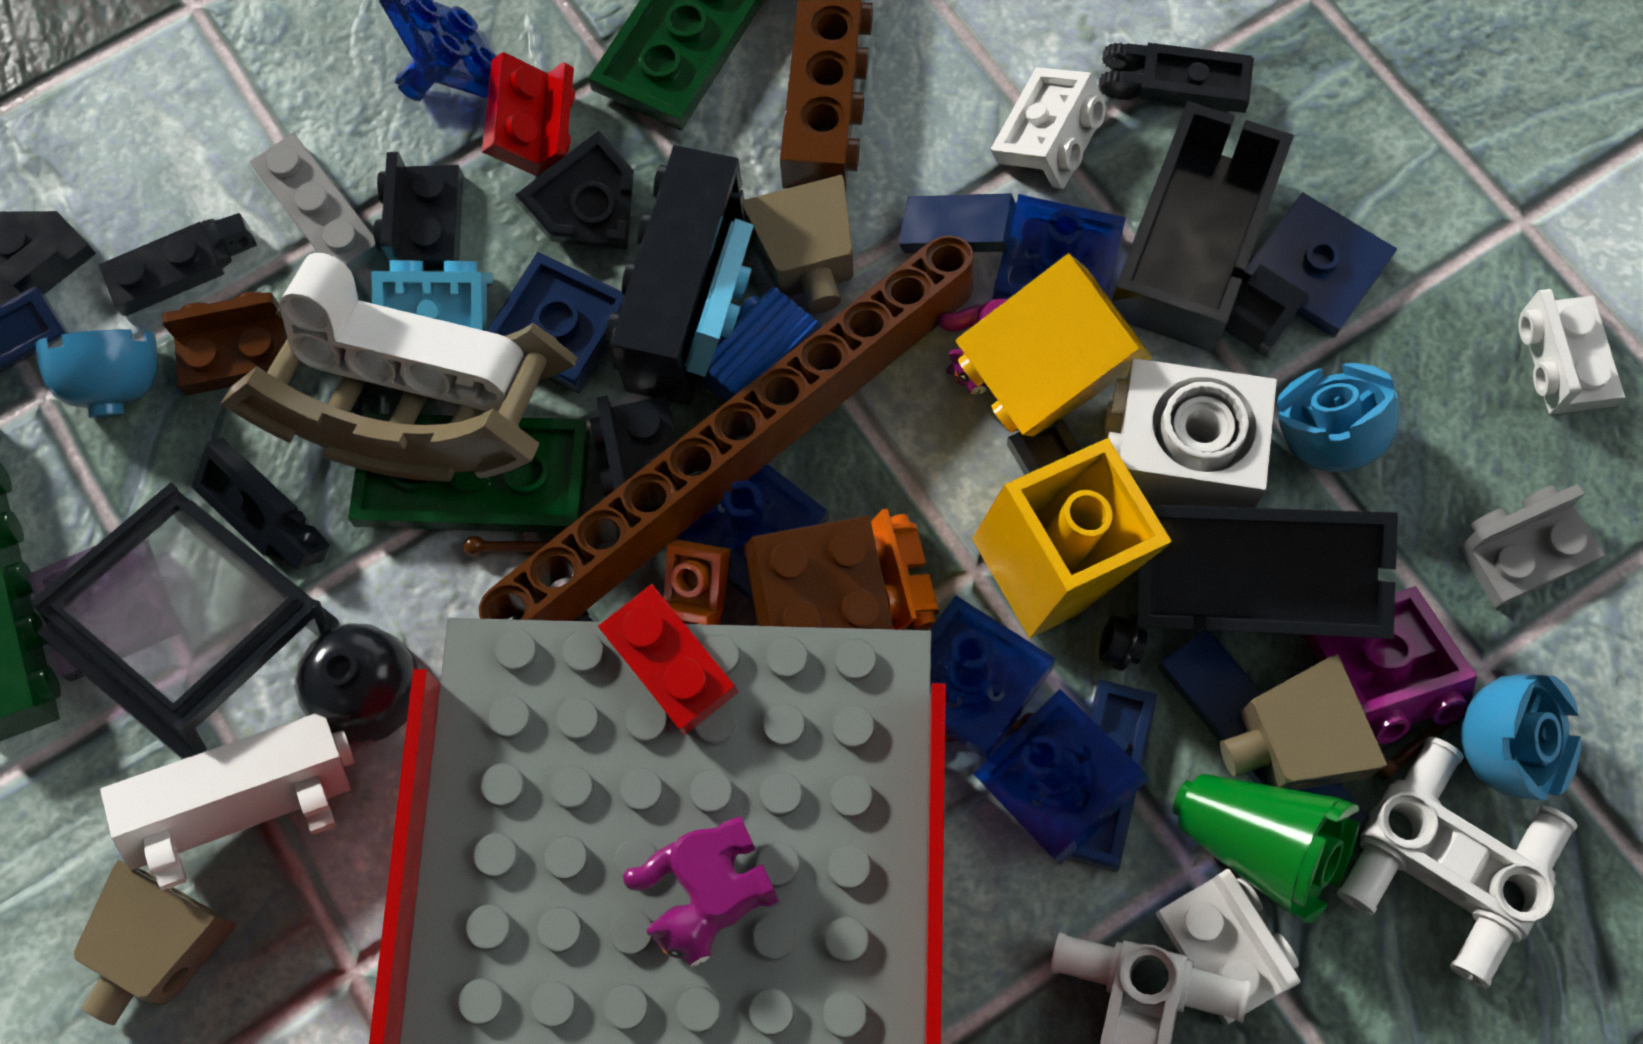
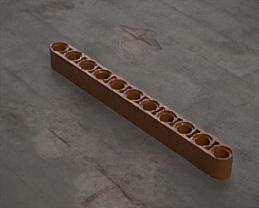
(893, 312)

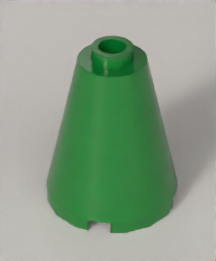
(1271, 837)

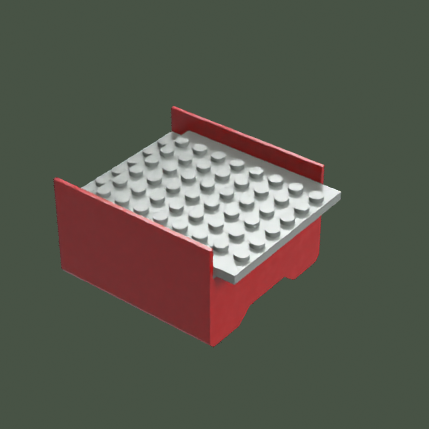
(559, 770)

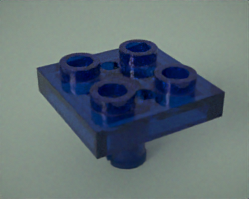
(441, 46)
(1053, 232)
(749, 517)
(982, 658)
(1045, 761)

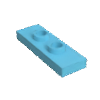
(718, 314)

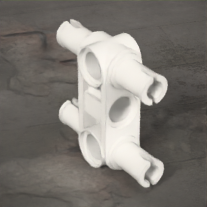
(1458, 861)
(1140, 1016)

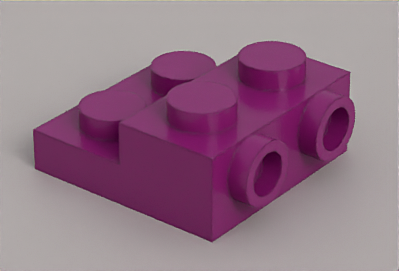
(1407, 676)

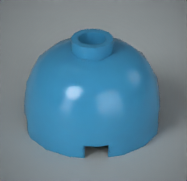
(99, 369)
(1340, 418)
(1520, 736)

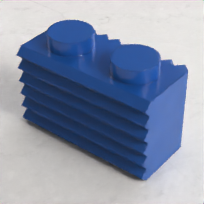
(761, 337)

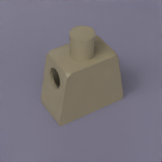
(804, 239)
(1306, 732)
(144, 942)

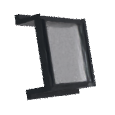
(173, 616)

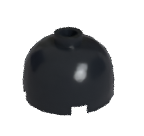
(356, 681)

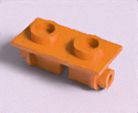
(898, 550)

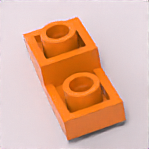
(696, 581)

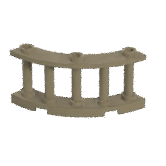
(397, 447)

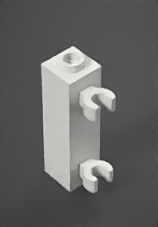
(227, 792)

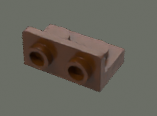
(224, 340)

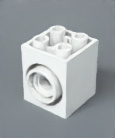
(1193, 433)

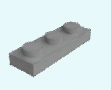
(315, 203)

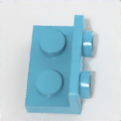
(449, 296)

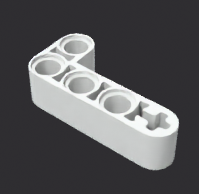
(391, 346)

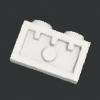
(1051, 124)
(1570, 353)
(1226, 936)

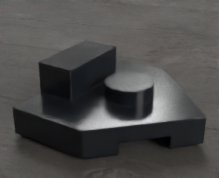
(583, 196)
(37, 251)

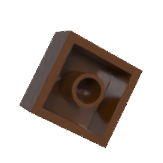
(818, 577)

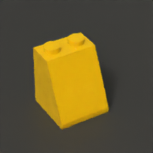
(1050, 348)
(1068, 536)

